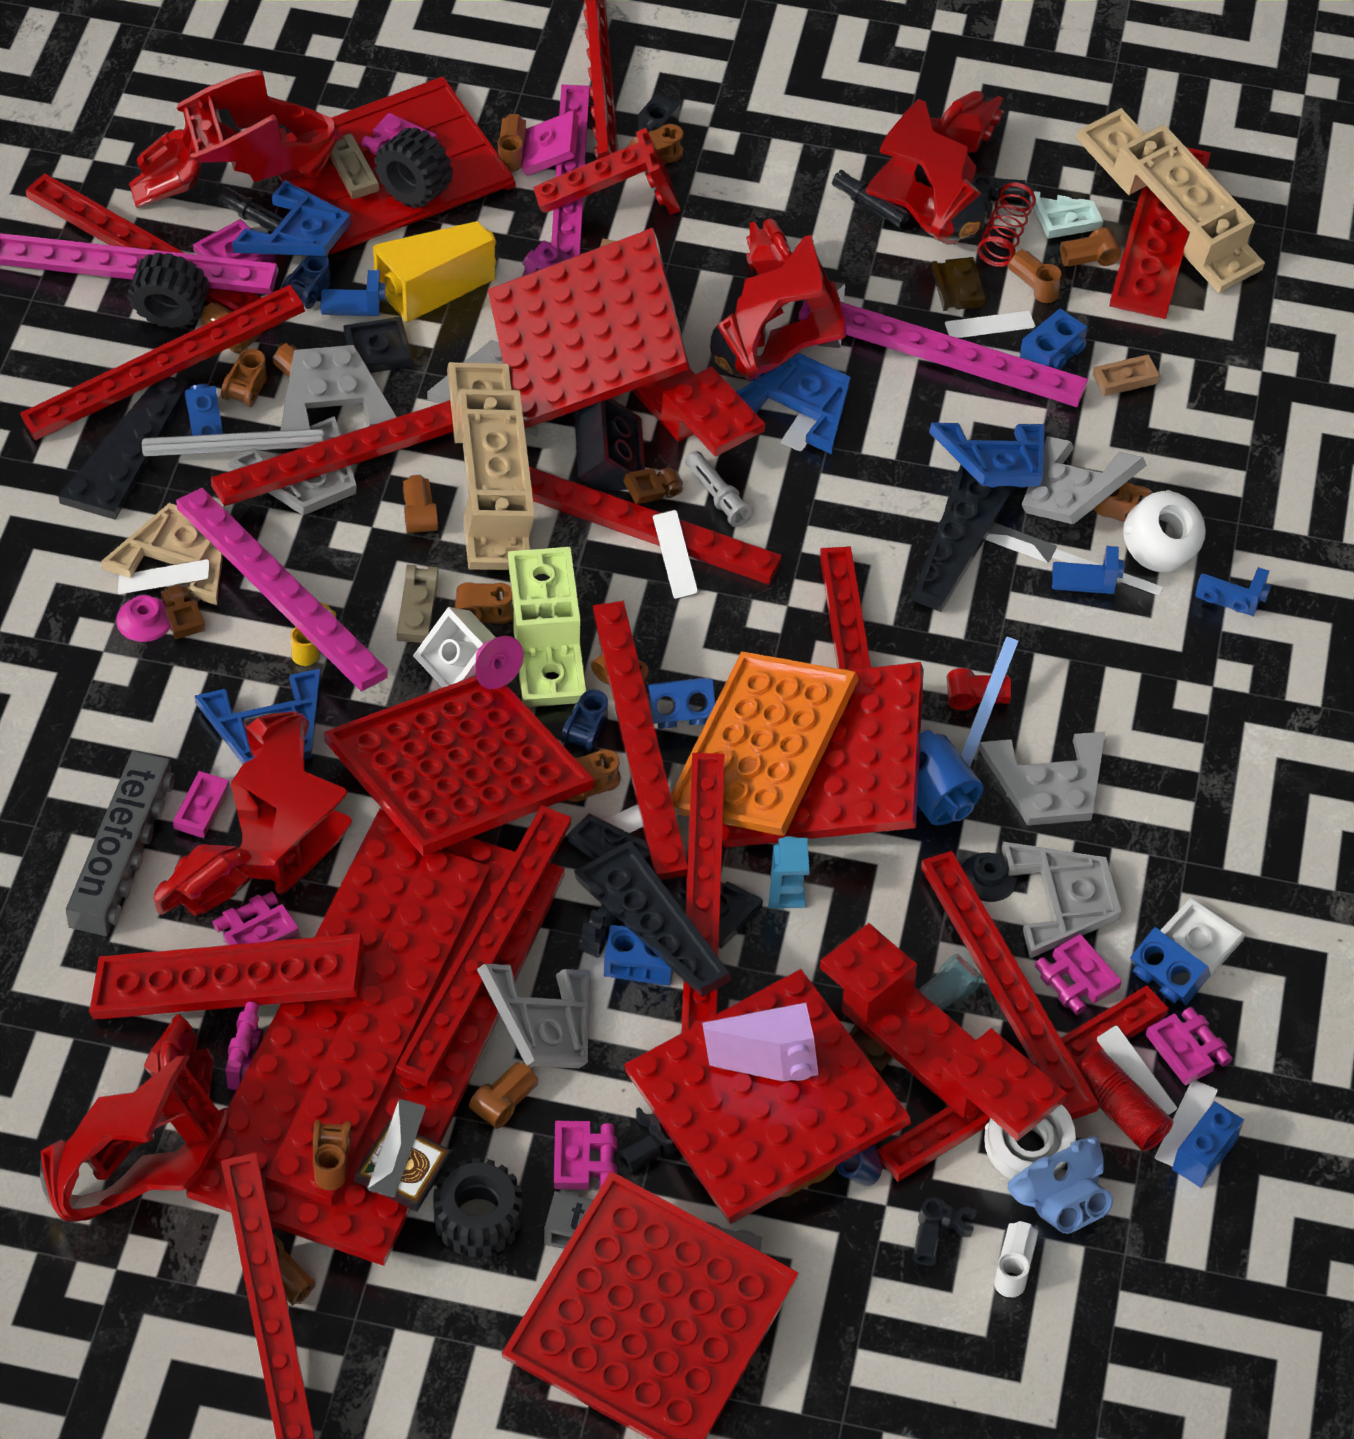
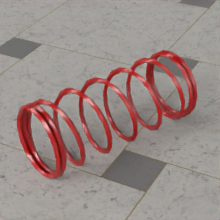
(1007, 243)

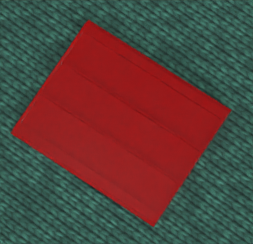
(432, 107)

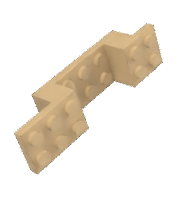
(1161, 162)
(492, 431)

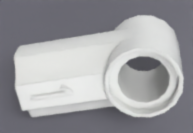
(1015, 1259)

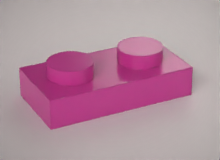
(201, 804)

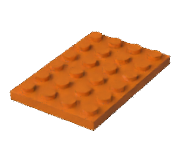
(773, 734)

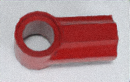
(968, 689)

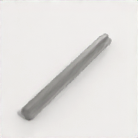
(231, 442)

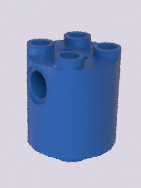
(945, 781)

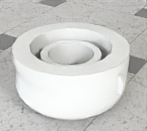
(1148, 541)
(1009, 1158)

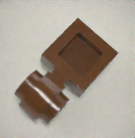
(649, 486)
(181, 612)

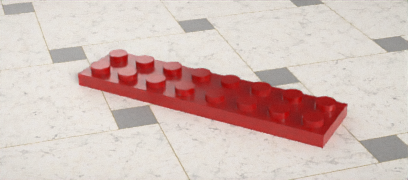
(1151, 255)
(227, 976)

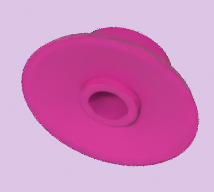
(143, 619)
(498, 662)

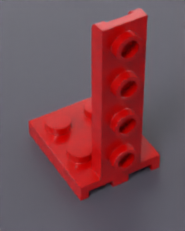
(609, 171)

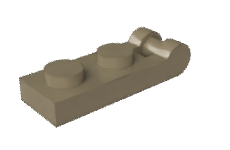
(353, 168)
(417, 604)

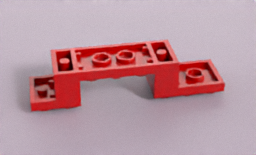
(703, 407)
(932, 1046)

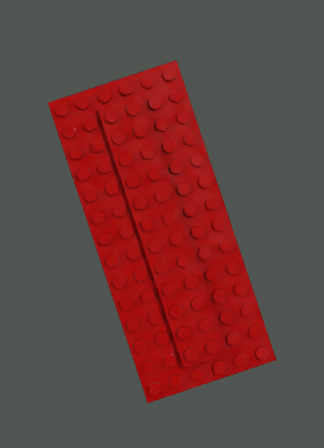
(342, 1054)

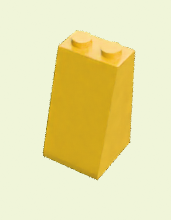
(435, 267)

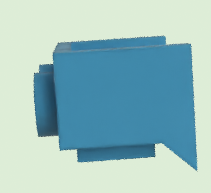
(788, 869)

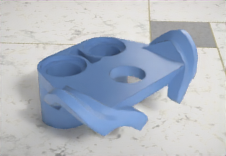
(1069, 1200)

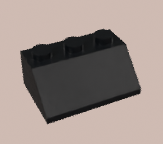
(608, 444)

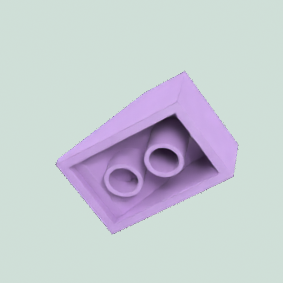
(764, 1043)

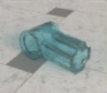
(953, 981)

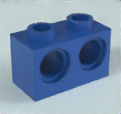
(1054, 340)
(680, 693)
(1175, 961)
(637, 963)
(1207, 1144)

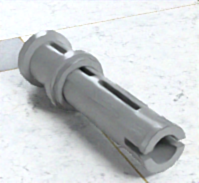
(725, 496)

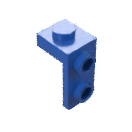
(355, 301)
(203, 410)
(1089, 576)
(1234, 596)

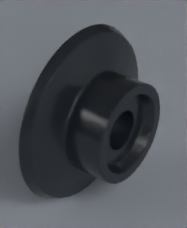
(988, 886)

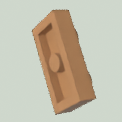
(1126, 375)

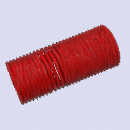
(1127, 1103)

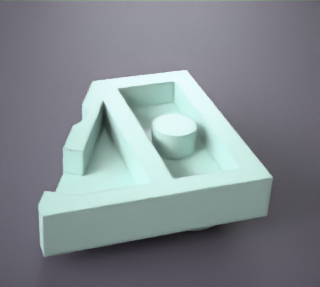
(1066, 215)

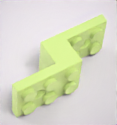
(547, 626)

